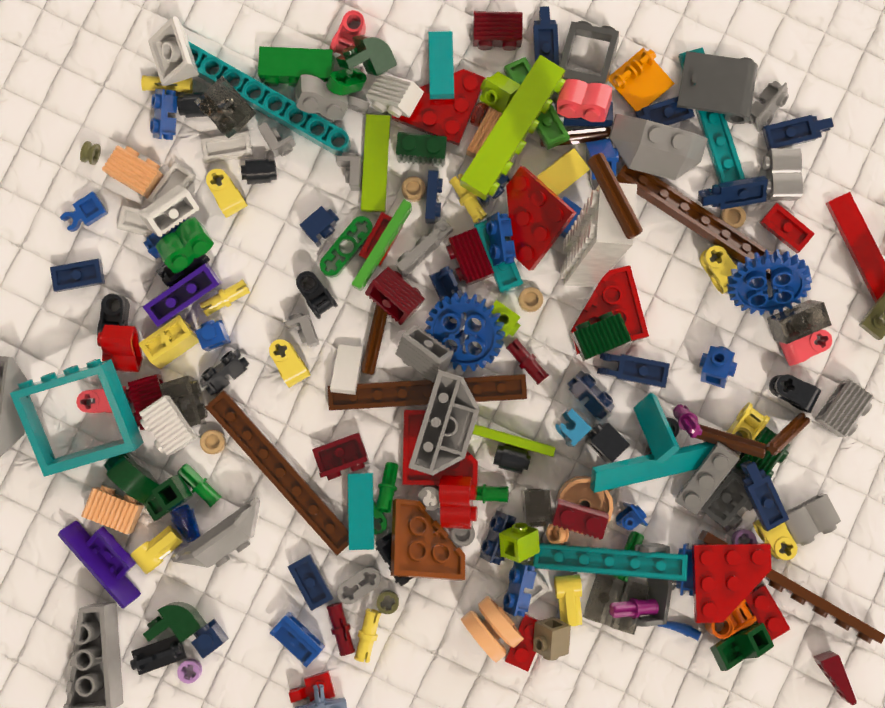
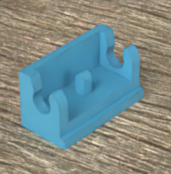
(574, 430)

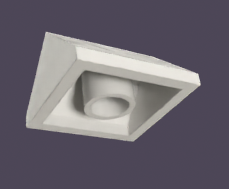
(172, 53)

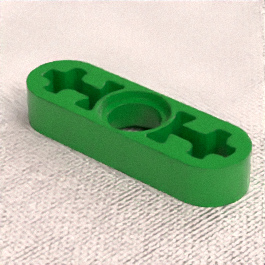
(329, 256)

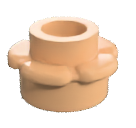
(557, 535)

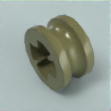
(90, 153)
(381, 597)

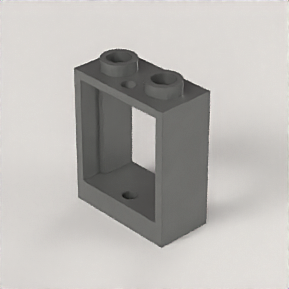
(603, 33)

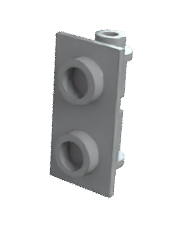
(774, 97)

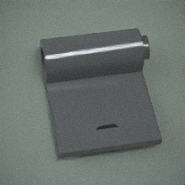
(721, 85)

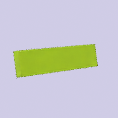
(375, 163)
(514, 440)

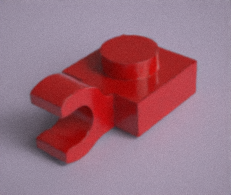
(307, 690)

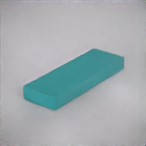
(441, 65)
(505, 275)
(656, 428)
(360, 511)

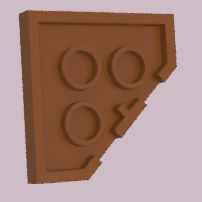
(422, 546)

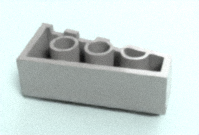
(96, 659)

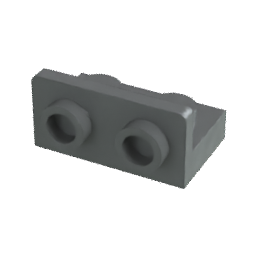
(728, 503)

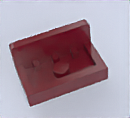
(340, 455)

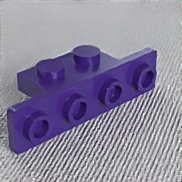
(103, 559)

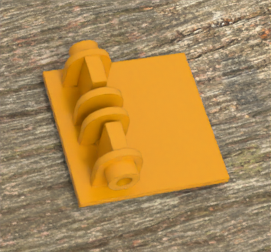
(640, 80)

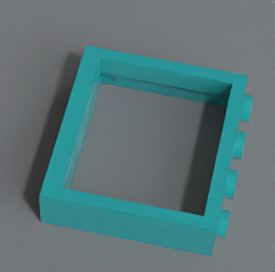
(117, 400)

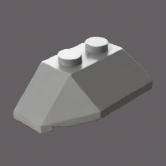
(656, 146)
(10, 424)
(445, 426)
(222, 539)

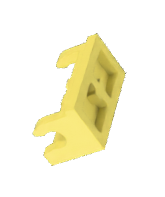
(564, 171)
(168, 342)

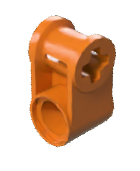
(736, 621)

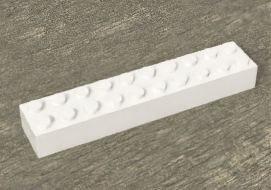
(595, 240)

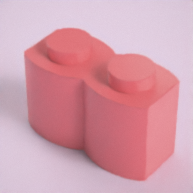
(584, 100)

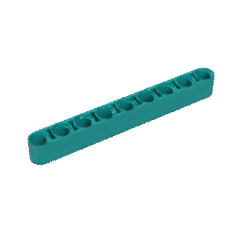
(268, 97)

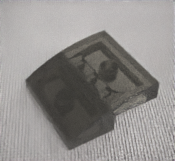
(607, 590)

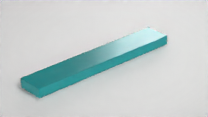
(719, 142)
(646, 468)
(611, 562)

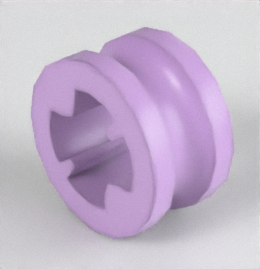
(748, 534)
(197, 668)

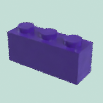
(182, 294)

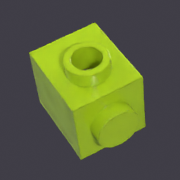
(498, 91)
(508, 317)
(519, 542)

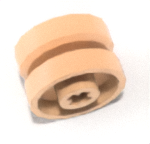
(578, 490)
(494, 626)

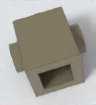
(551, 638)

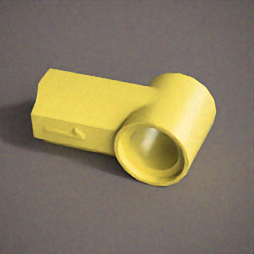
(152, 552)
(568, 592)

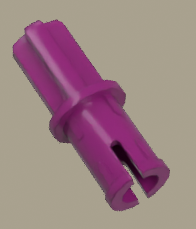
(687, 420)
(634, 608)

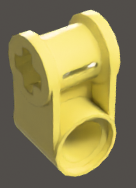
(227, 195)
(719, 269)
(290, 366)
(749, 422)
(776, 537)

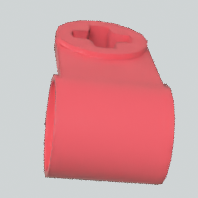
(344, 35)
(804, 348)
(101, 403)

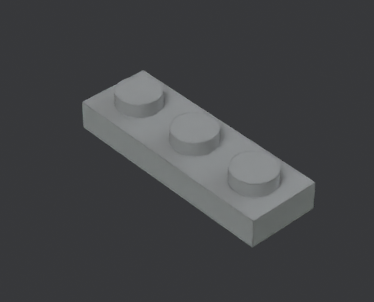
(707, 478)

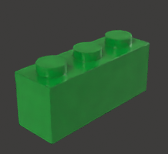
(287, 64)

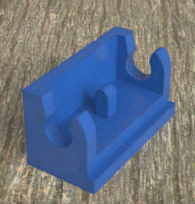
(297, 639)

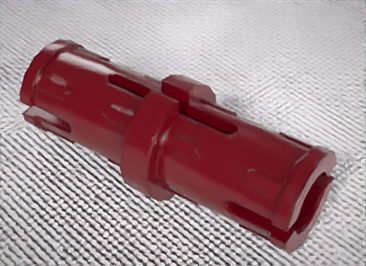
(527, 361)
(340, 629)

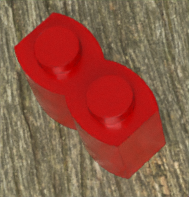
(121, 346)
(456, 502)

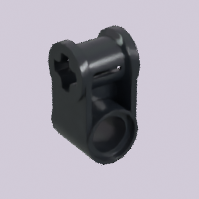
(315, 295)
(108, 317)
(798, 393)

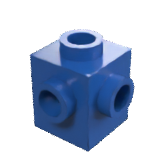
(717, 366)

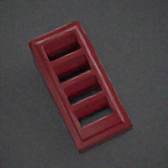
(833, 669)

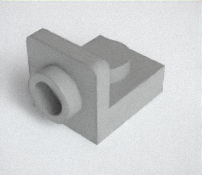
(272, 137)
(354, 174)
(307, 332)

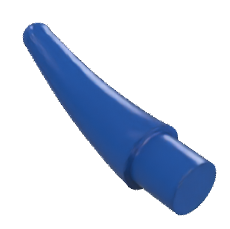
(683, 628)

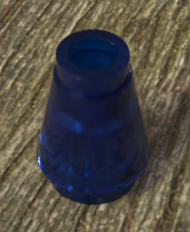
(186, 522)

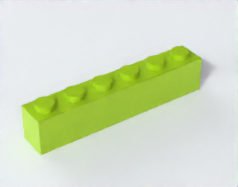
(512, 128)

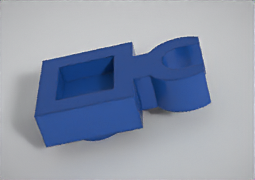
(88, 210)

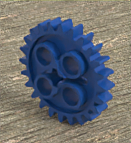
(788, 279)
(487, 334)

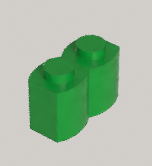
(184, 245)

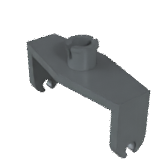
(659, 590)

